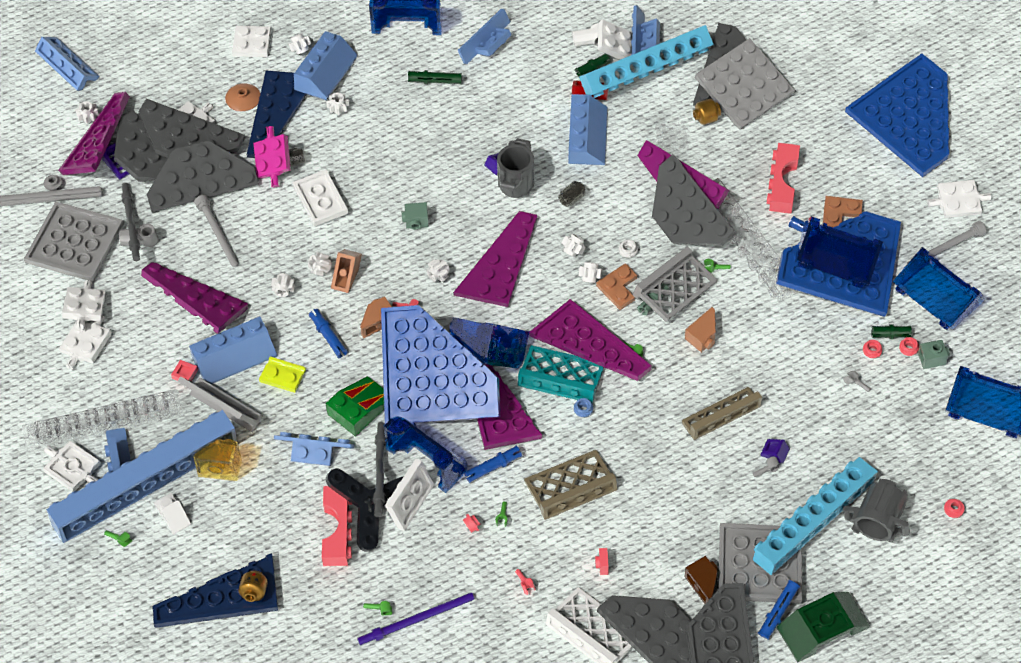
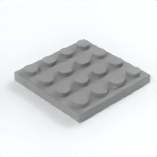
(744, 84)
(74, 241)
(737, 563)

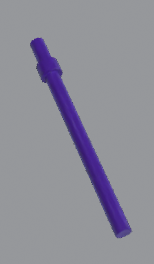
(379, 633)

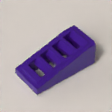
(108, 152)

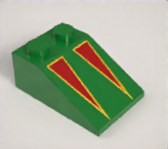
(356, 405)

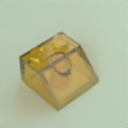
(219, 460)

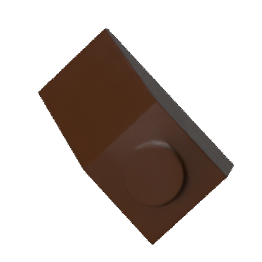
(702, 577)

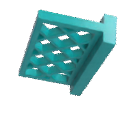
(558, 384)

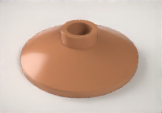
(245, 101)

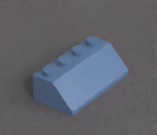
(324, 66)
(587, 131)
(233, 350)

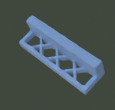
(65, 62)

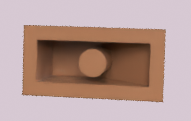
(345, 270)
(372, 318)
(702, 331)

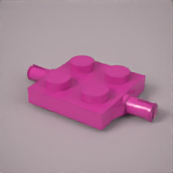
(272, 156)

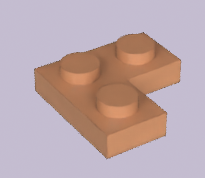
(837, 207)
(614, 286)

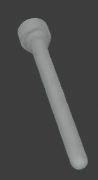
(203, 204)
(977, 229)

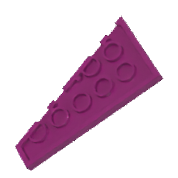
(92, 146)
(654, 156)
(498, 269)
(197, 298)
(581, 335)
(511, 426)

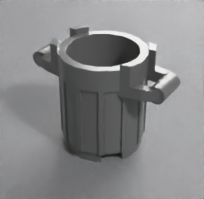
(516, 168)
(880, 512)

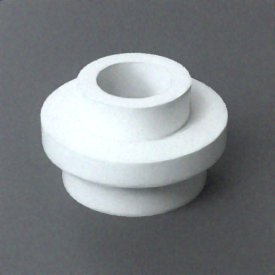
(628, 244)

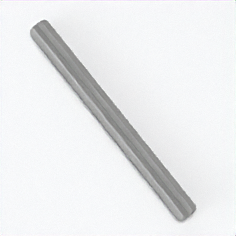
(50, 196)

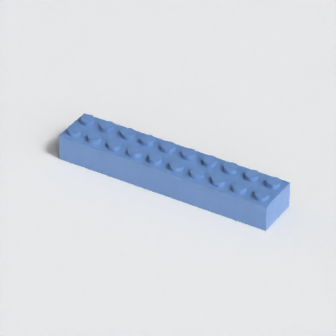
(136, 478)

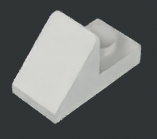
(172, 513)

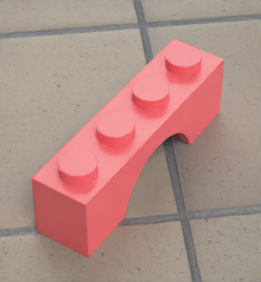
(782, 195)
(335, 547)

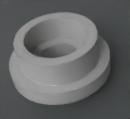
(55, 185)

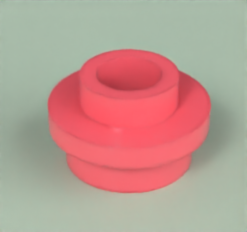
(909, 341)
(872, 344)
(954, 513)
(471, 523)

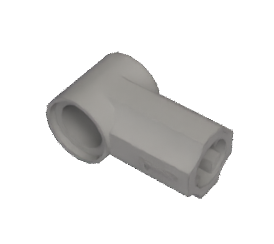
(145, 234)

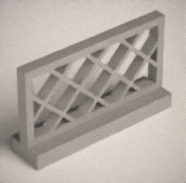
(667, 271)
(220, 401)

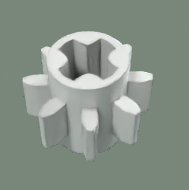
(299, 43)
(337, 103)
(87, 112)
(573, 245)
(319, 264)
(438, 270)
(590, 272)
(282, 285)

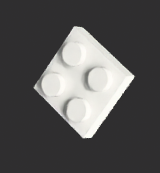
(614, 40)
(251, 41)

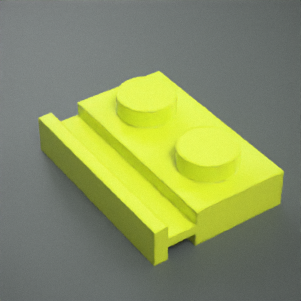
(282, 374)

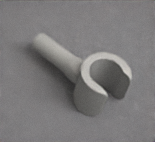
(854, 378)
(772, 466)

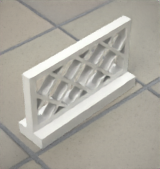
(595, 650)

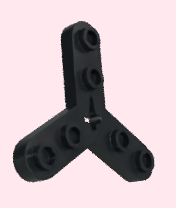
(356, 494)

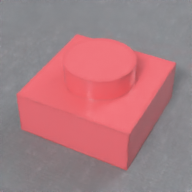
(184, 370)
(602, 561)

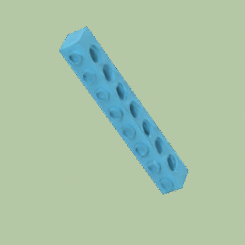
(699, 37)
(838, 493)

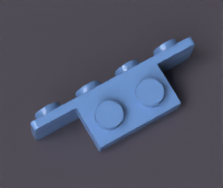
(644, 33)
(487, 38)
(116, 449)
(311, 450)

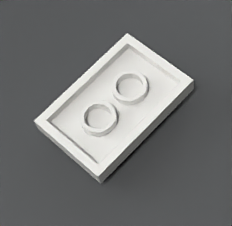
(320, 198)
(409, 494)

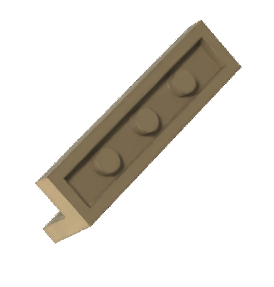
(723, 415)

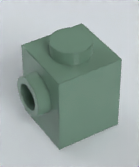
(415, 215)
(933, 354)

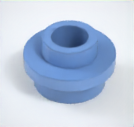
(583, 402)

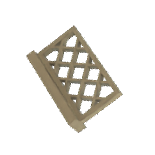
(577, 494)

